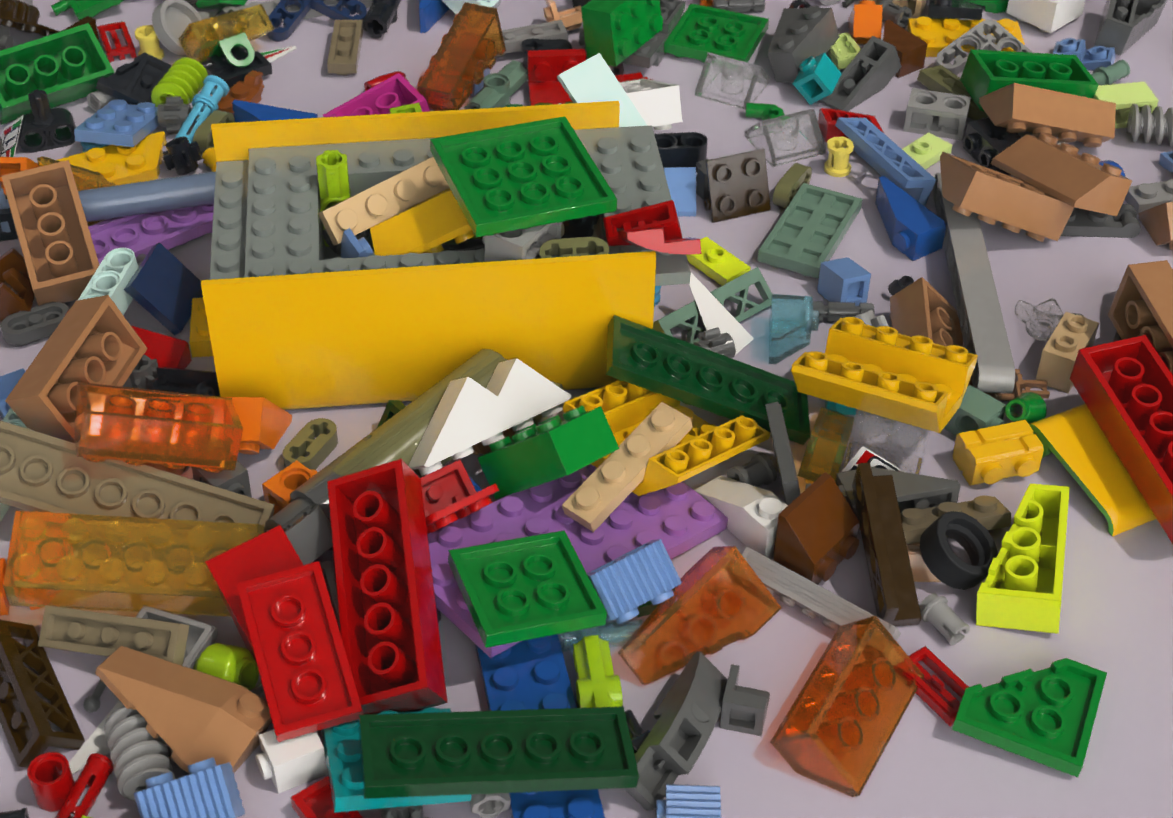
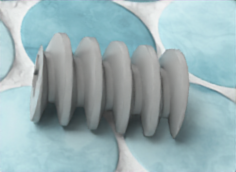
(1150, 124)
(134, 751)

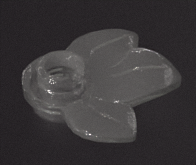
(1040, 319)

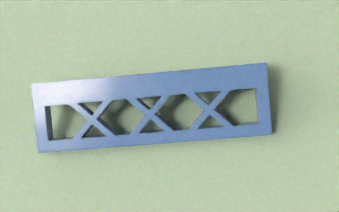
(887, 157)

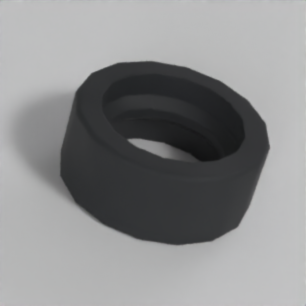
(945, 563)

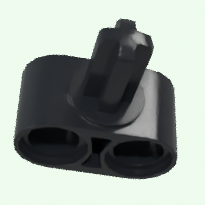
(45, 124)

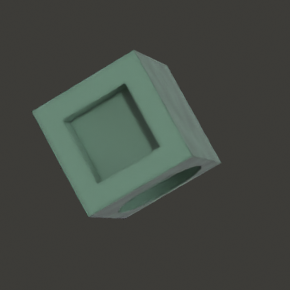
(976, 412)

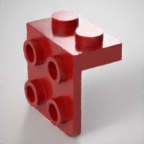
(451, 496)

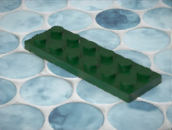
(702, 377)
(495, 752)

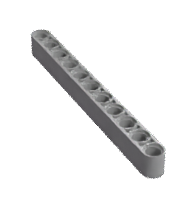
(976, 298)

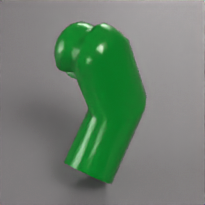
(763, 111)

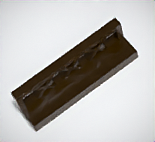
(885, 548)
(22, 711)

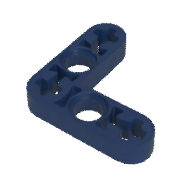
(292, 20)

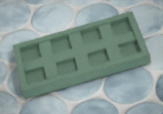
(809, 230)

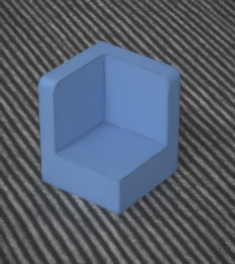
(843, 281)

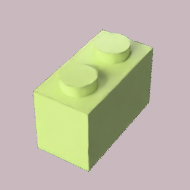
(1124, 96)

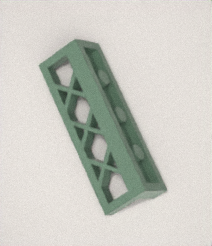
(727, 291)

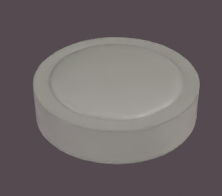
(171, 20)

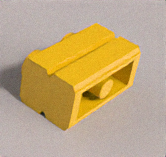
(998, 452)

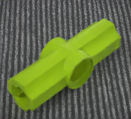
(332, 179)
(595, 674)

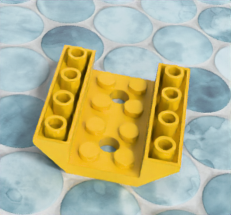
(422, 227)
(887, 374)
(700, 448)

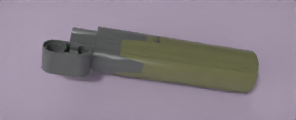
(308, 514)

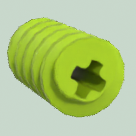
(182, 80)

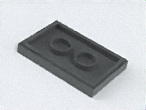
(783, 452)

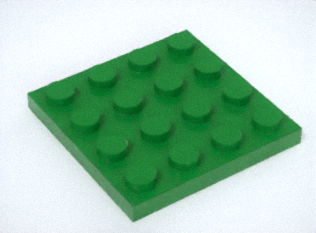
(522, 176)

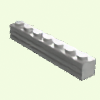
(807, 594)

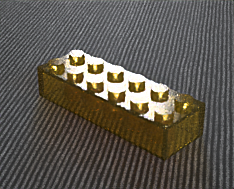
(118, 562)

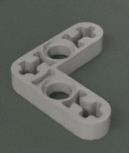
(980, 41)

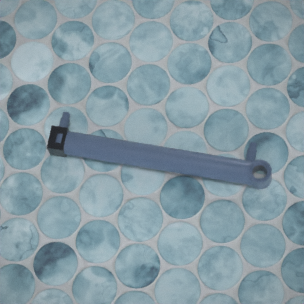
(130, 199)

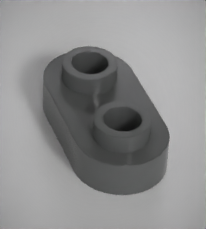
(33, 325)

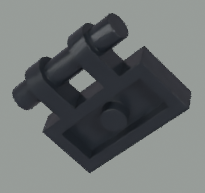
(230, 74)

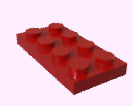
(299, 651)

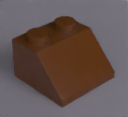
(816, 531)

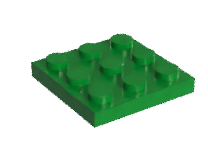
(716, 32)
(526, 588)

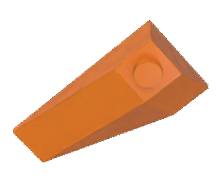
(261, 423)

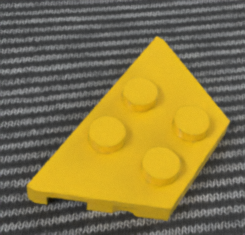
(124, 163)

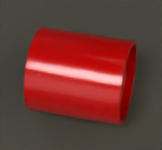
(50, 780)

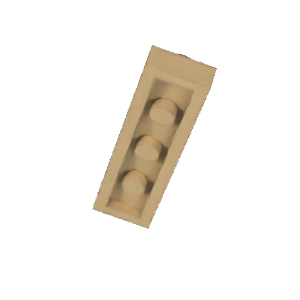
(384, 200)
(626, 467)

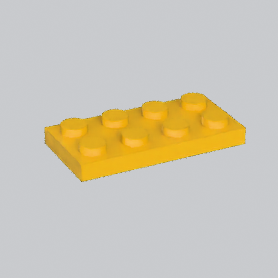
(942, 32)

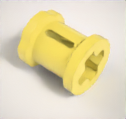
(148, 41)
(838, 157)

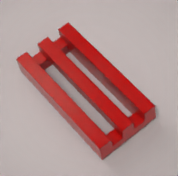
(118, 50)
(932, 689)

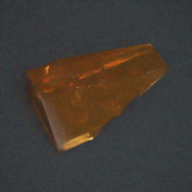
(711, 608)

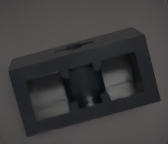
(986, 141)

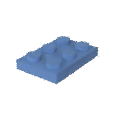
(119, 124)

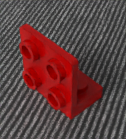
(543, 72)

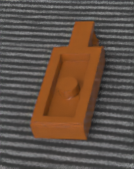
(247, 91)

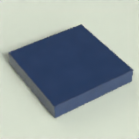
(165, 288)

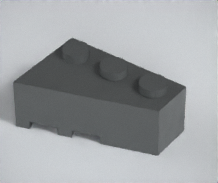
(1126, 22)
(799, 36)

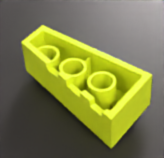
(1027, 574)

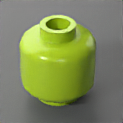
(229, 663)

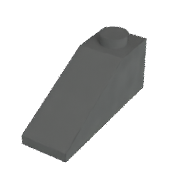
(865, 75)
(910, 488)

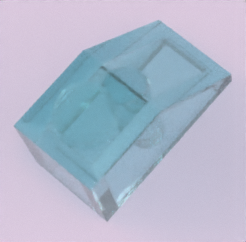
(790, 325)

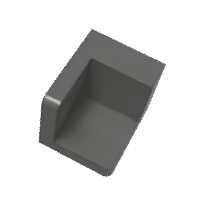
(743, 707)

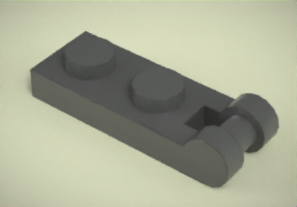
(1095, 224)

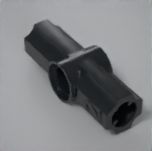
(380, 16)

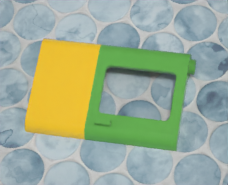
(1095, 466)

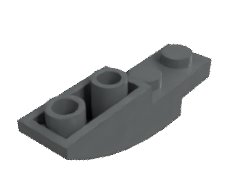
(653, 50)
(681, 730)

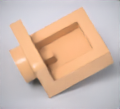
(571, 17)

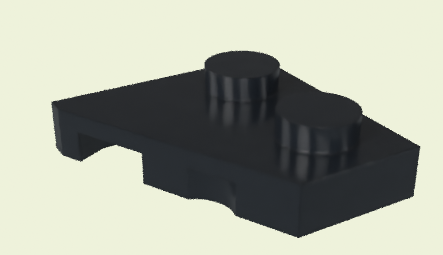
(954, 9)
(135, 79)

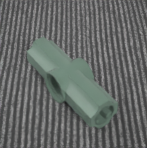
(499, 87)

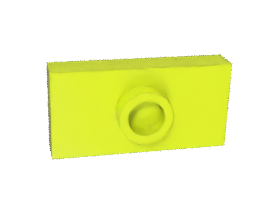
(717, 262)

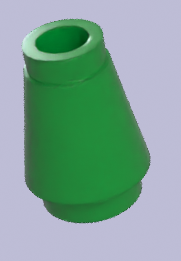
(1033, 408)

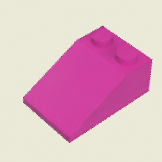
(377, 100)

